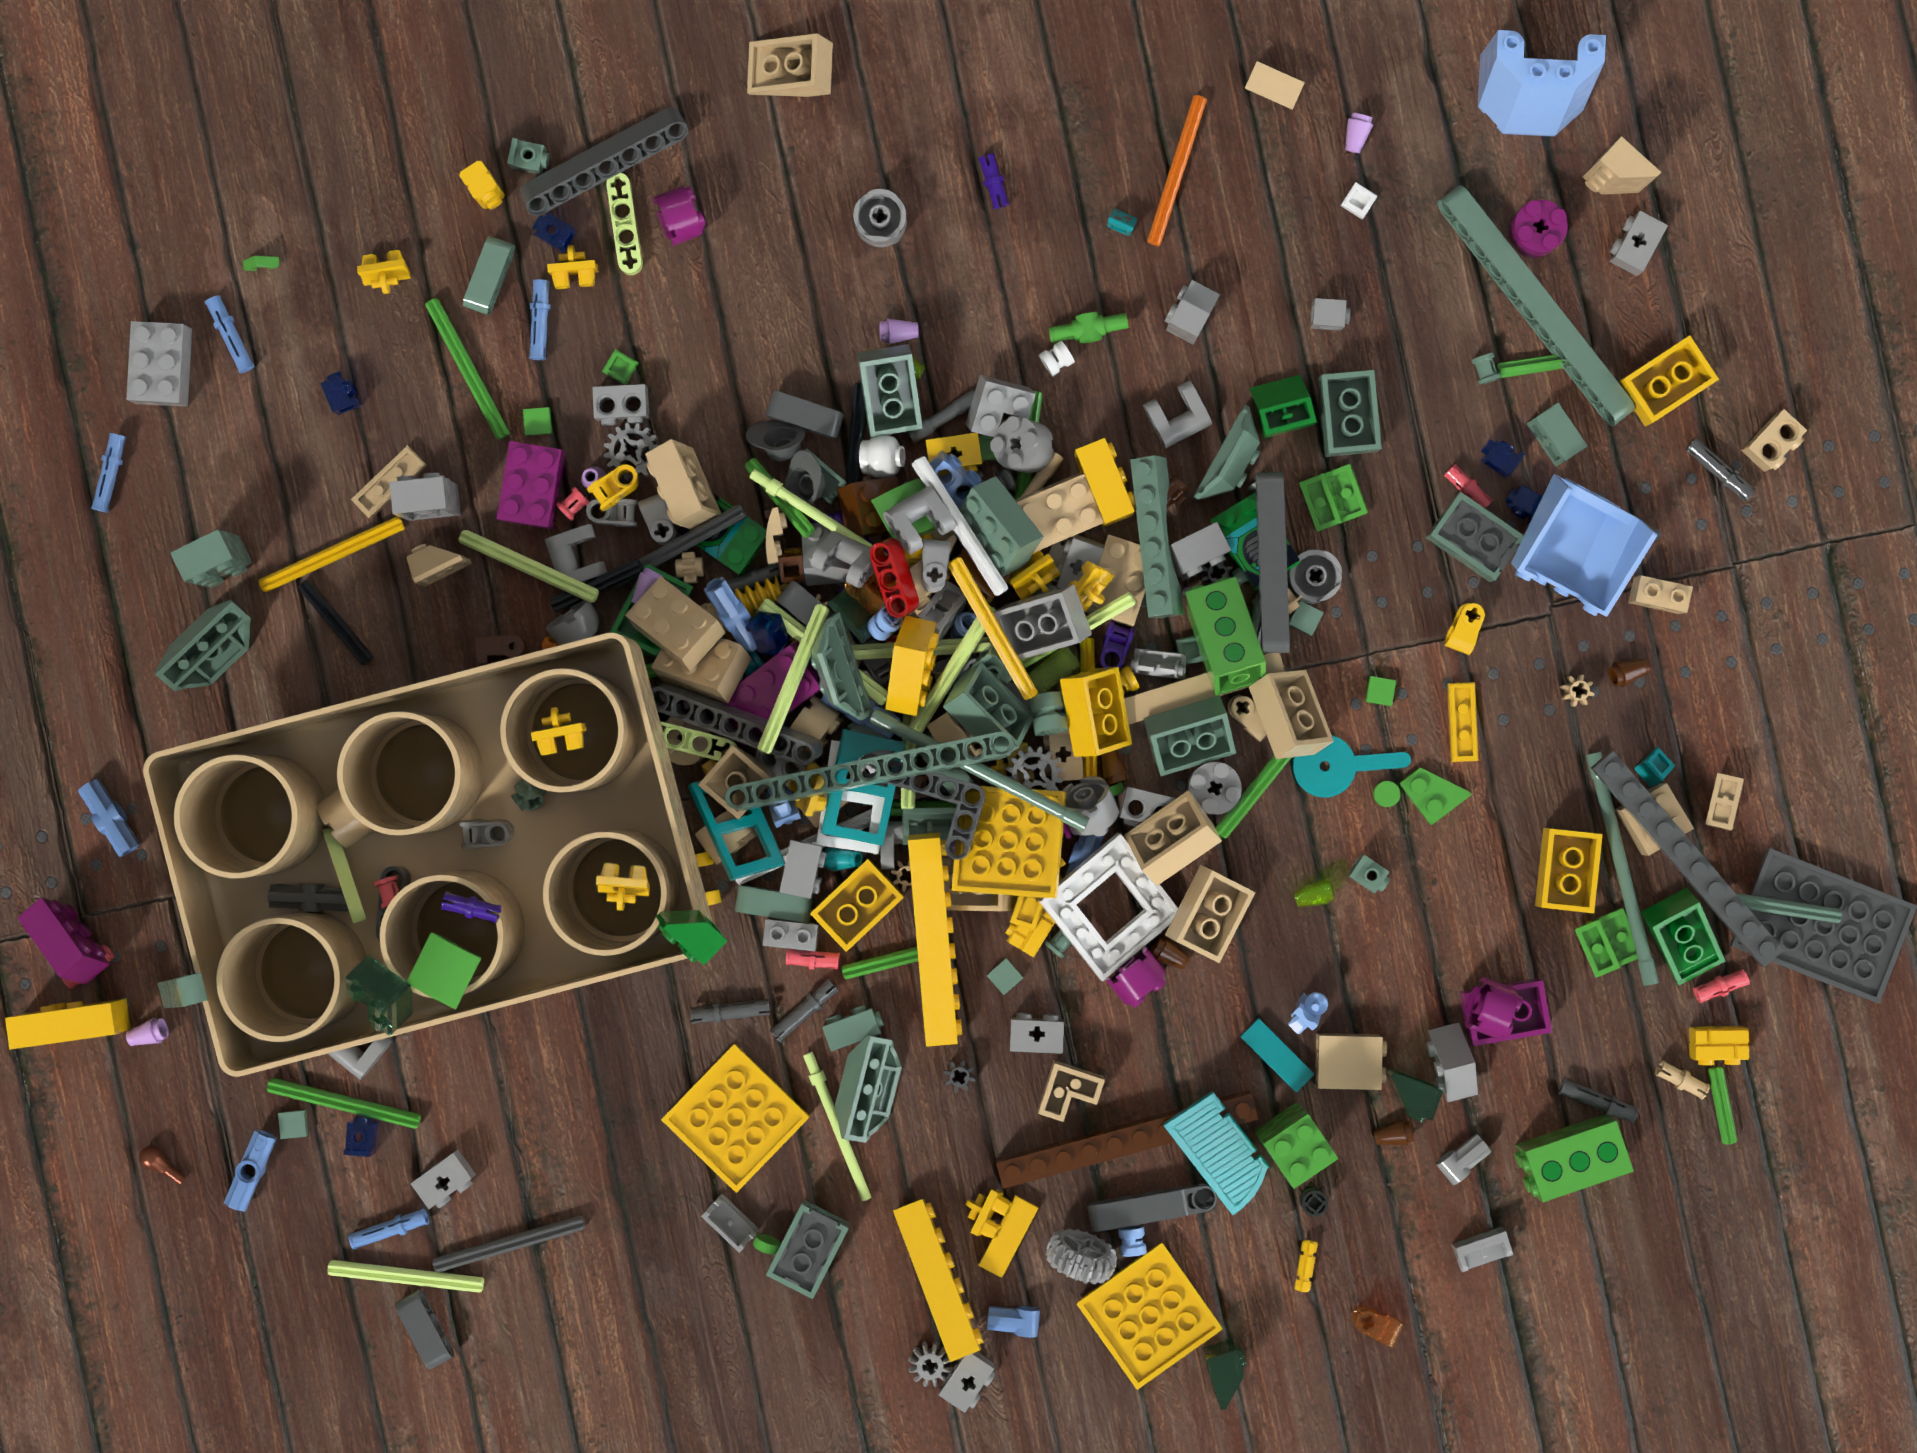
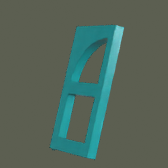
(851, 748)
(754, 819)

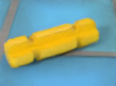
(1306, 1265)

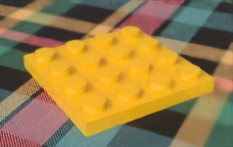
(1013, 847)
(735, 1118)
(1149, 1315)

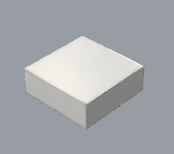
(1359, 200)

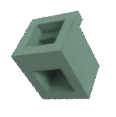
(534, 165)
(993, 662)
(1359, 871)

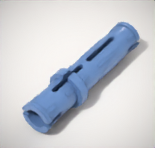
(539, 319)
(225, 325)
(108, 472)
(399, 1225)

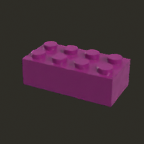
(761, 689)

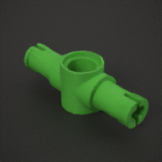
(1088, 327)

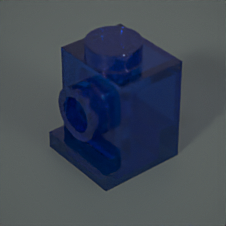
(558, 240)
(340, 393)
(1500, 457)
(1523, 502)
(768, 632)
(369, 1131)

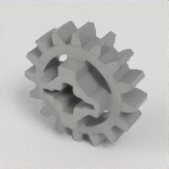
(622, 457)
(1041, 764)

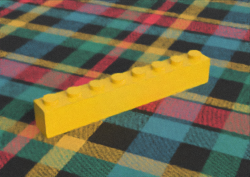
(933, 939)

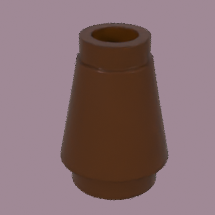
(1628, 671)
(1113, 768)
(1169, 953)
(1394, 1134)

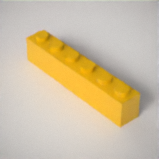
(937, 1280)

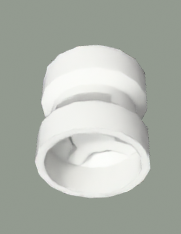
(1062, 356)

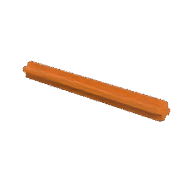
(1176, 171)

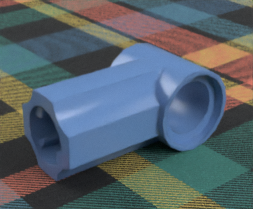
(1020, 1321)

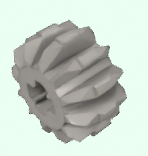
(924, 1371)

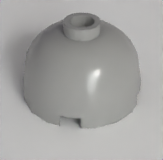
(575, 625)

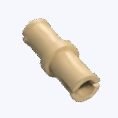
(1682, 1079)

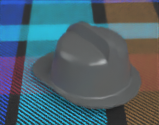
(777, 439)
(805, 477)

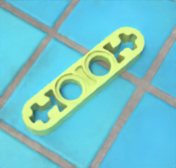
(627, 223)
(688, 737)
(345, 877)

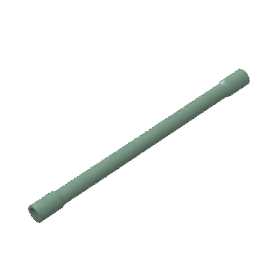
(1064, 813)
(1645, 961)

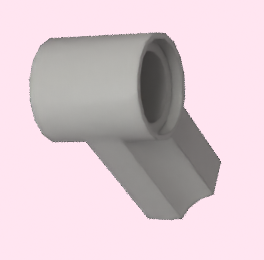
(1458, 1162)

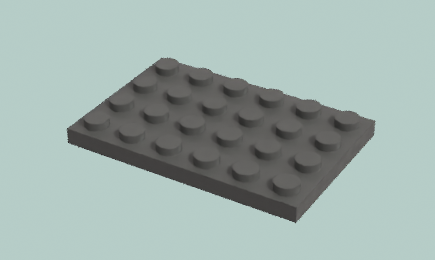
(1847, 954)

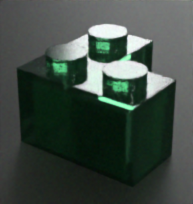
(382, 992)

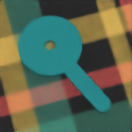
(1341, 767)

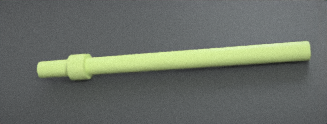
(776, 488)
(818, 1079)

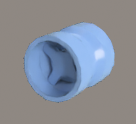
(883, 624)
(1132, 1240)

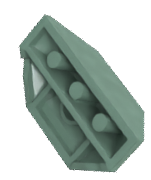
(1232, 458)
(206, 648)
(839, 670)
(867, 1088)

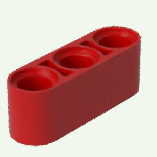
(898, 565)

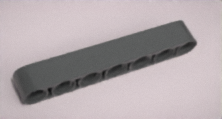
(603, 161)
(1272, 562)
(722, 723)

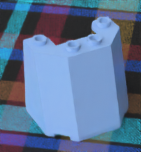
(1536, 94)
(1582, 545)

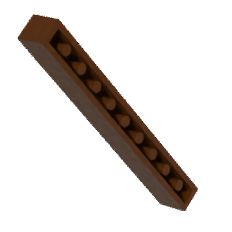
(1106, 1144)

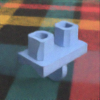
(783, 812)
(1308, 1011)

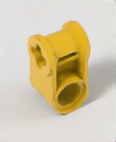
(612, 487)
(1464, 633)

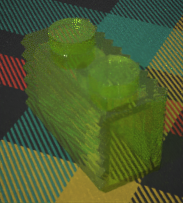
(1054, 669)

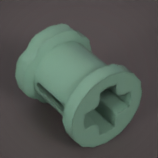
(1486, 368)
(1058, 944)

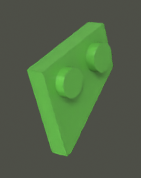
(1432, 794)

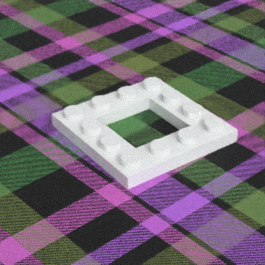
(1158, 907)

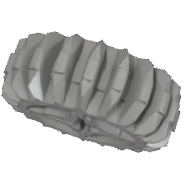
(1081, 1256)

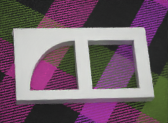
(852, 796)

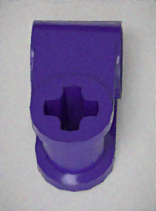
(1116, 644)

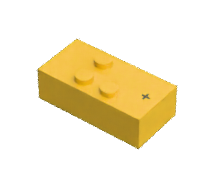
(62, 1023)

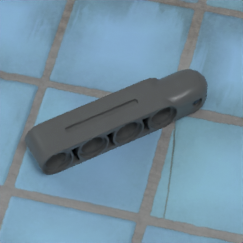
(1150, 1207)

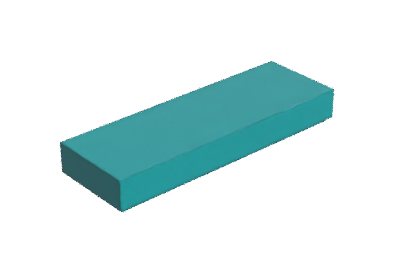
(1277, 1055)

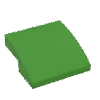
(897, 495)
(1334, 497)
(1607, 942)
(443, 970)

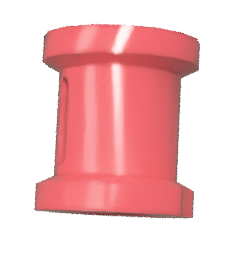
(570, 512)
(388, 889)

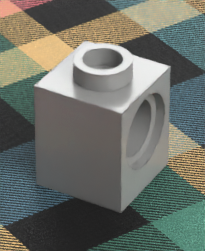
(1329, 314)

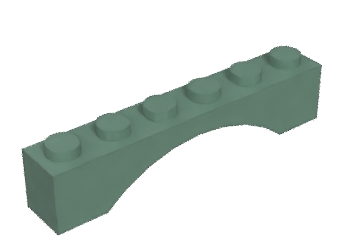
(1160, 579)

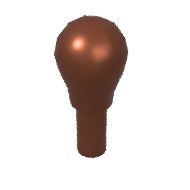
(154, 1160)

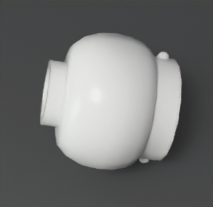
(881, 456)

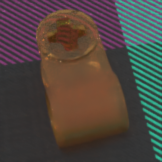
(868, 595)
(1380, 1327)

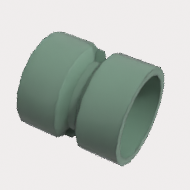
(1048, 713)

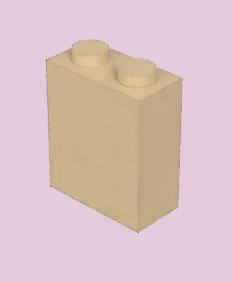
(1350, 1061)

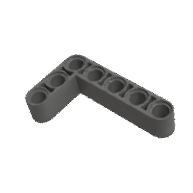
(958, 797)

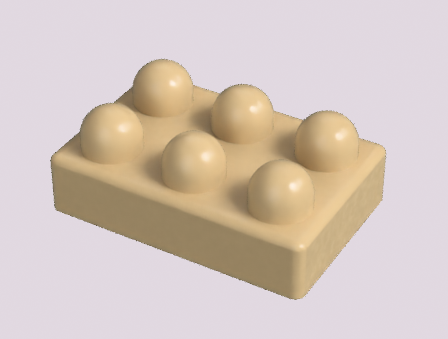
(411, 768)

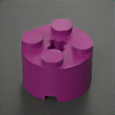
(678, 215)
(1551, 222)
(1137, 978)
(1492, 1008)

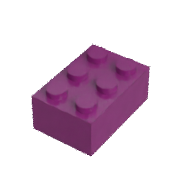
(531, 485)
(64, 940)
(1530, 1019)

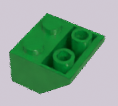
(1282, 406)
(694, 931)

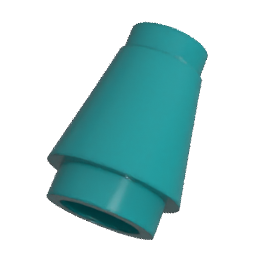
(842, 859)

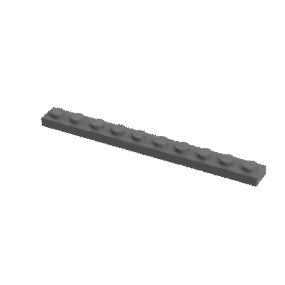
(1687, 858)

